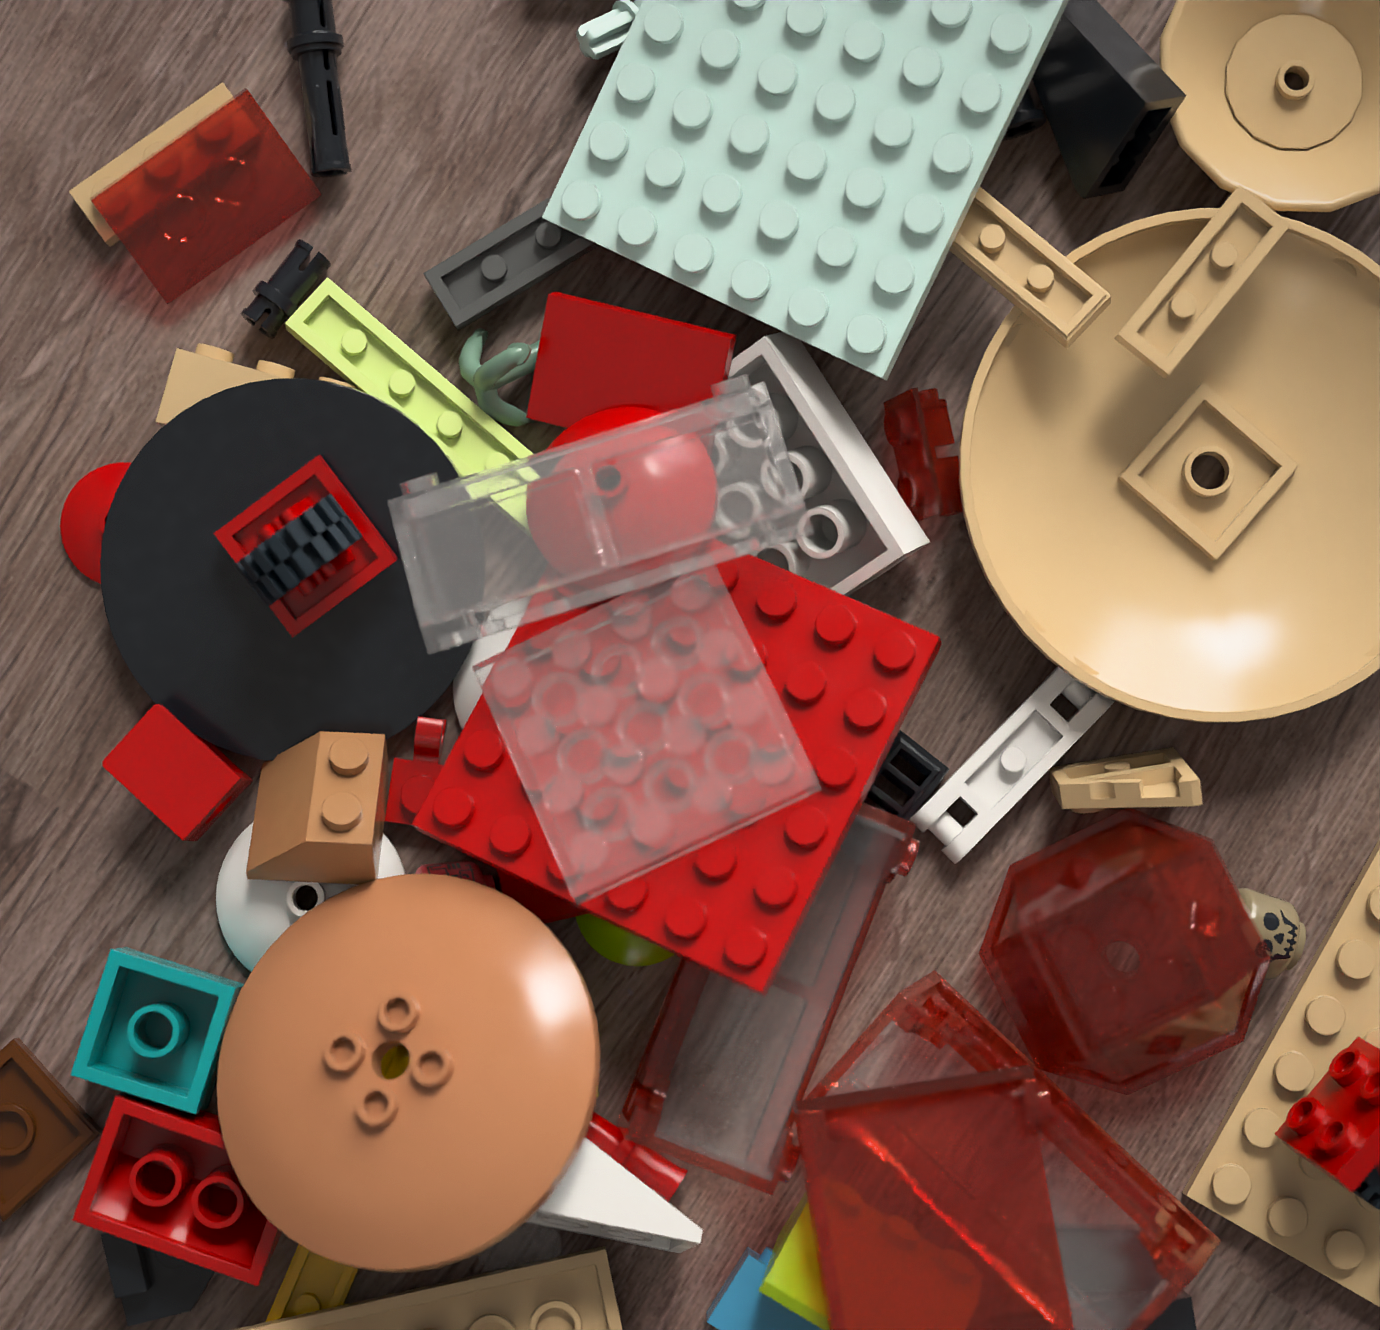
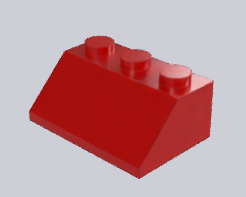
(172, 1188)

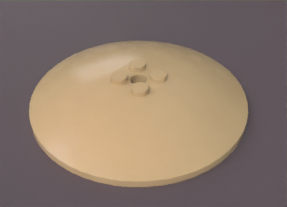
(1089, 502)

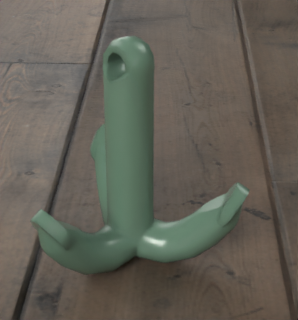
(500, 370)

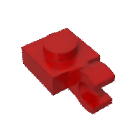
(414, 778)

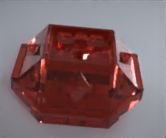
(1137, 886)

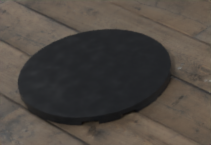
(196, 624)

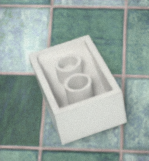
(613, 1204)

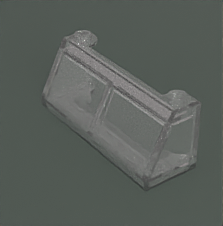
(598, 516)

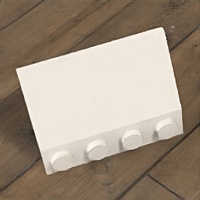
(849, 499)

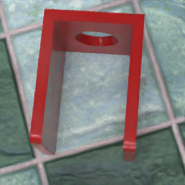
(176, 773)

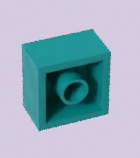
(156, 1030)

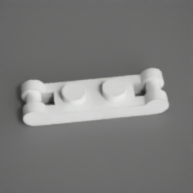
(1010, 762)

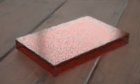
(206, 196)

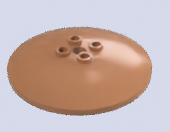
(475, 1124)

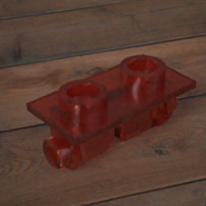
(914, 427)

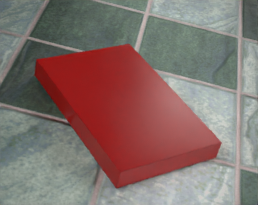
(619, 357)

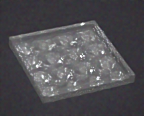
(645, 730)

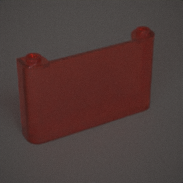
(934, 1205)

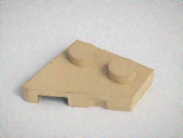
(1126, 781)

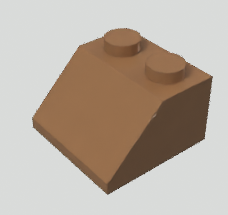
(321, 811)

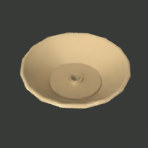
(1250, 129)

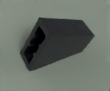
(1102, 98)

